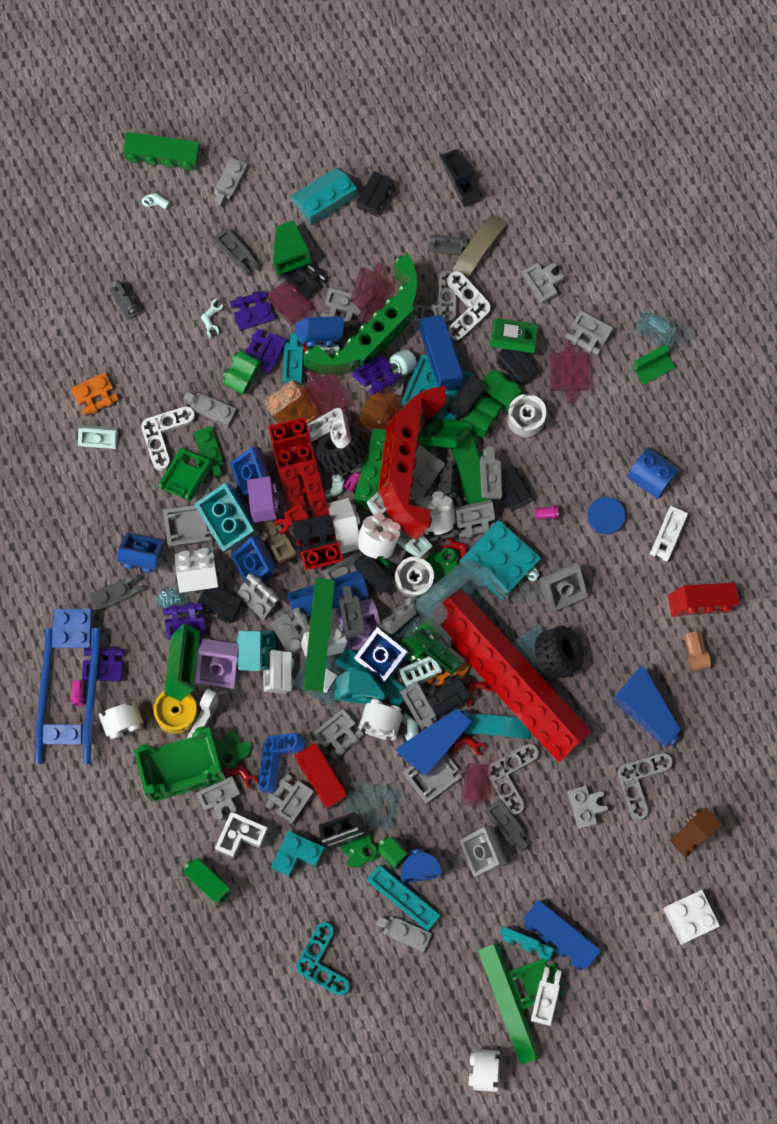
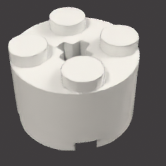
(526, 406)
(441, 511)
(378, 536)
(418, 567)
(121, 719)
(381, 720)
(485, 1070)

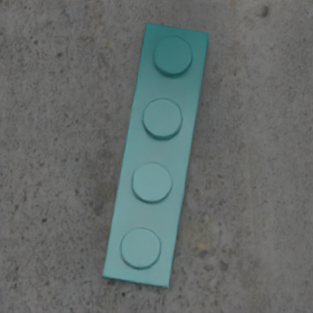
(389, 688)
(403, 898)

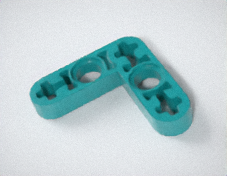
(313, 961)

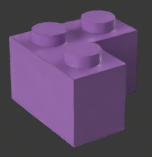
(263, 499)

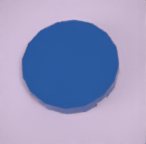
(606, 515)

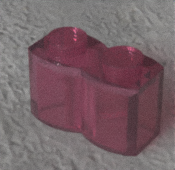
(288, 303)
(472, 780)

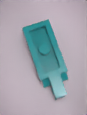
(292, 360)
(528, 944)

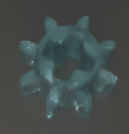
(168, 597)

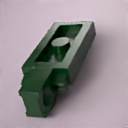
(439, 651)

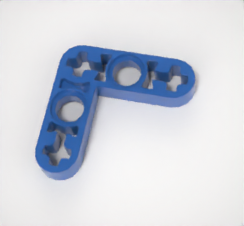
(271, 753)

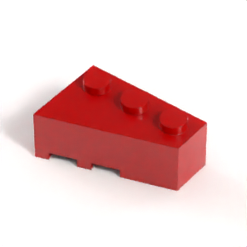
(703, 599)
(321, 776)

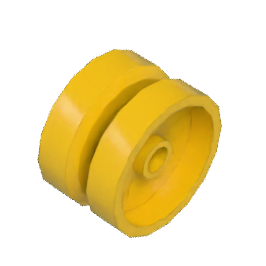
(178, 722)

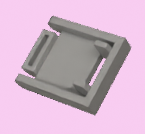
(190, 527)
(436, 781)

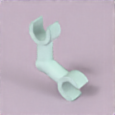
(208, 314)

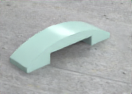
(415, 547)

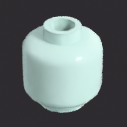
(403, 362)

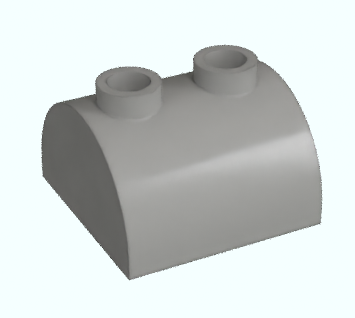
(563, 587)
(483, 851)

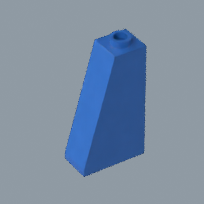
(434, 742)

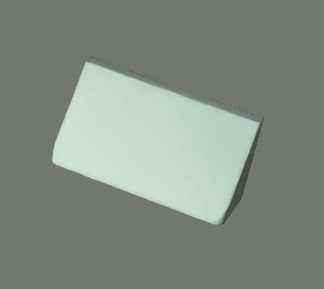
(97, 436)

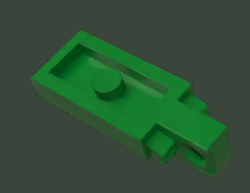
(209, 449)

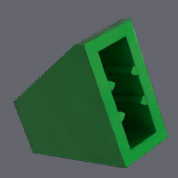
(289, 248)
(206, 881)

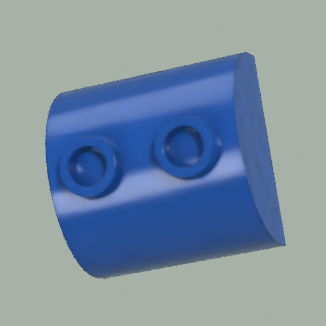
(320, 330)
(249, 466)
(652, 472)
(140, 551)
(255, 559)
(382, 655)
(420, 867)

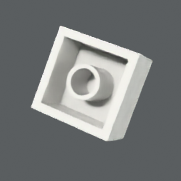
(196, 570)
(691, 917)

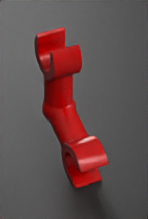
(456, 545)
(476, 685)
(465, 739)
(242, 772)

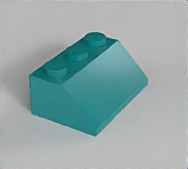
(324, 195)
(227, 517)

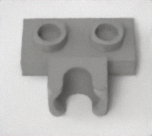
(542, 281)
(219, 797)
(586, 806)

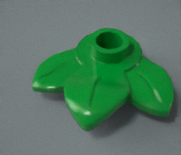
(440, 565)
(232, 747)
(356, 851)

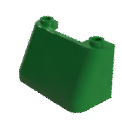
(179, 765)

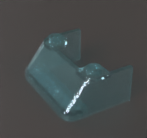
(430, 603)

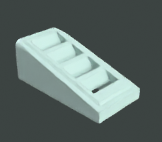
(417, 666)

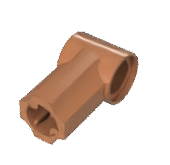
(697, 655)

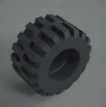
(344, 459)
(559, 651)

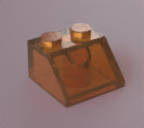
(290, 403)

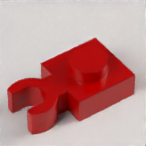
(292, 514)

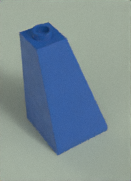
(645, 706)

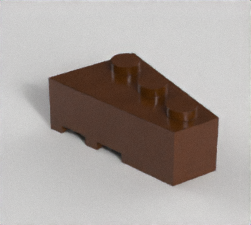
(697, 829)

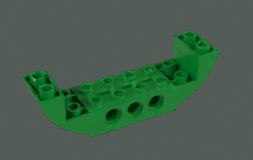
(388, 321)

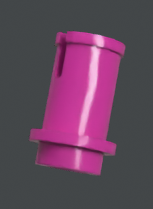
(352, 482)
(546, 512)
(78, 693)

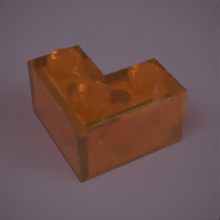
(376, 410)

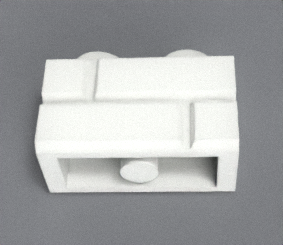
(279, 673)

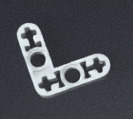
(470, 303)
(332, 422)
(161, 428)
(208, 705)

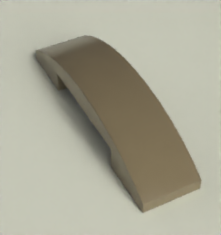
(479, 245)
(278, 543)

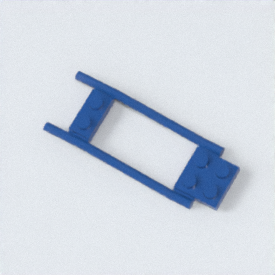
(70, 630)

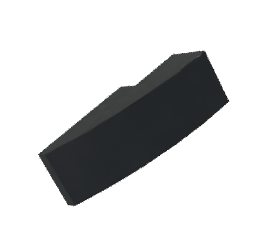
(460, 178)

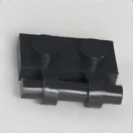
(302, 281)
(312, 527)

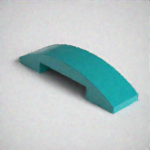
(497, 726)

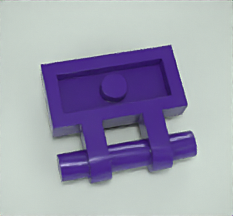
(254, 315)
(270, 350)
(374, 370)
(192, 620)
(107, 670)

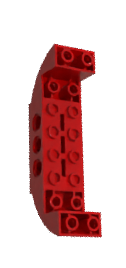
(399, 461)
(302, 484)

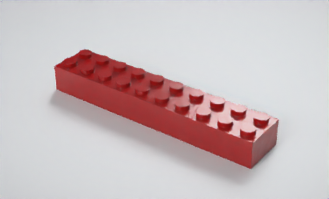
(512, 677)

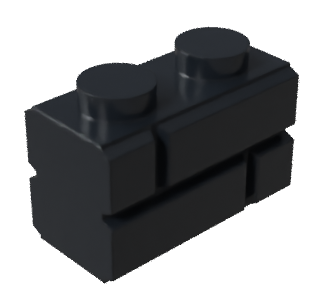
(375, 194)
(517, 365)
(465, 397)
(513, 489)
(374, 573)
(220, 603)
(448, 694)
(342, 830)

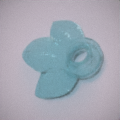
(408, 630)

